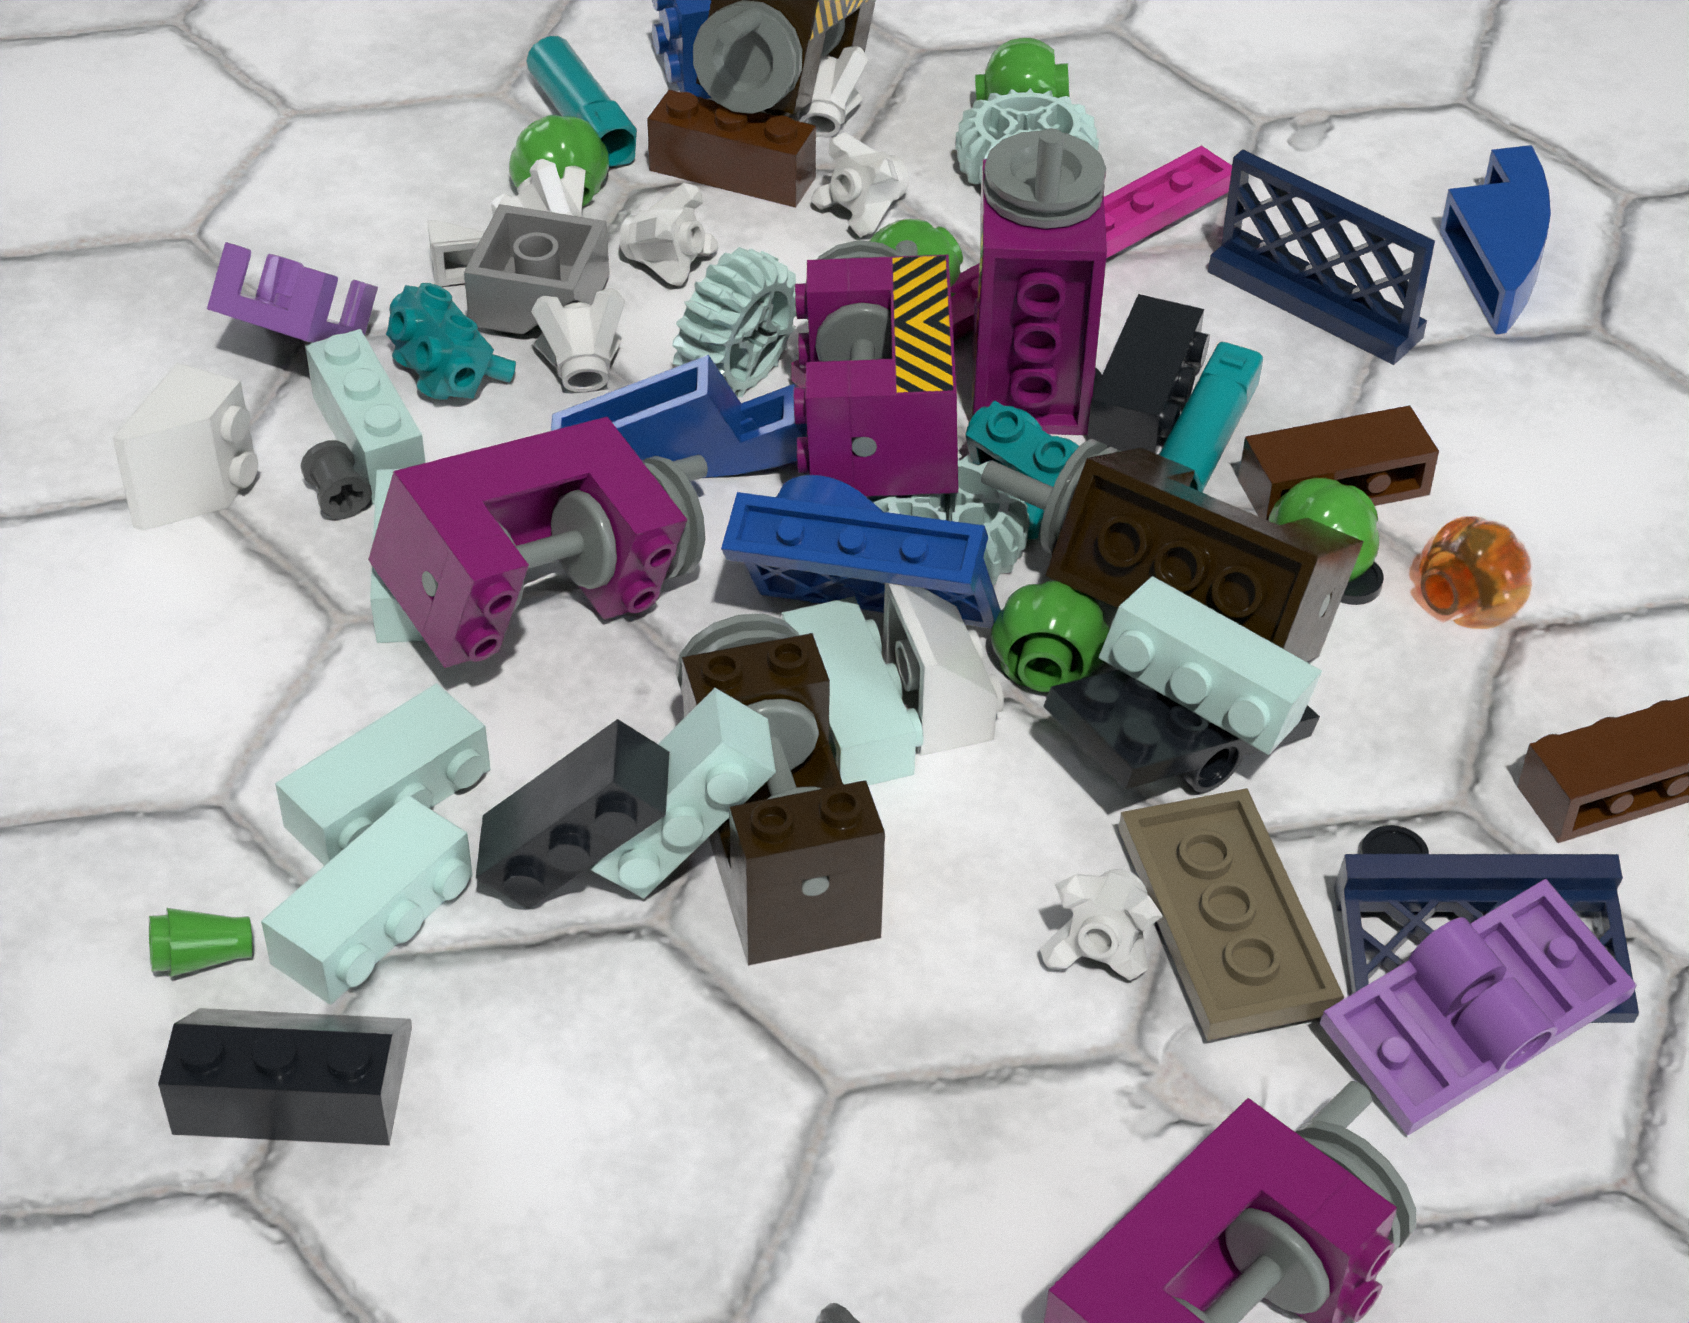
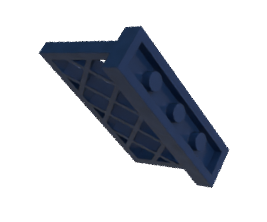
(1313, 288)
(1468, 887)

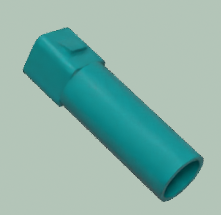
(580, 95)
(1214, 411)

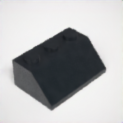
(284, 1076)

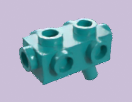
(442, 344)
(1019, 443)

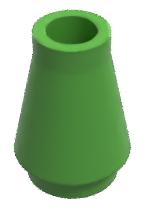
(196, 940)

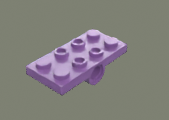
(1476, 1004)

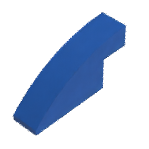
(1500, 233)
(697, 414)

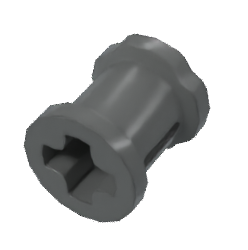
(332, 471)

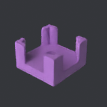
(288, 297)

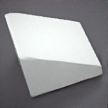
(451, 250)

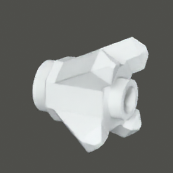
(834, 91)
(862, 182)
(547, 191)
(668, 235)
(580, 338)
(1105, 922)

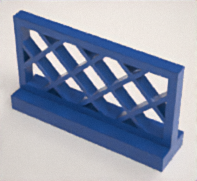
(848, 552)

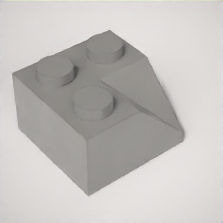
(531, 257)

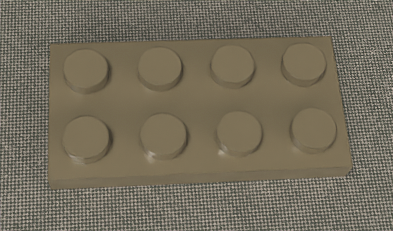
(1229, 914)

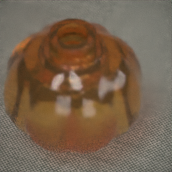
(1475, 562)

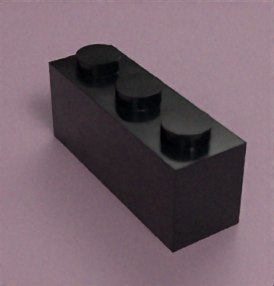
(1148, 375)
(573, 814)

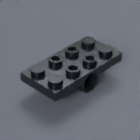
(1148, 736)

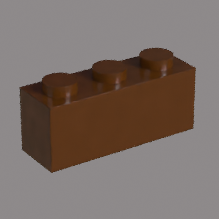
(732, 150)
(1375, 451)
(1609, 770)

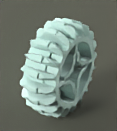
(1012, 114)
(739, 317)
(978, 504)

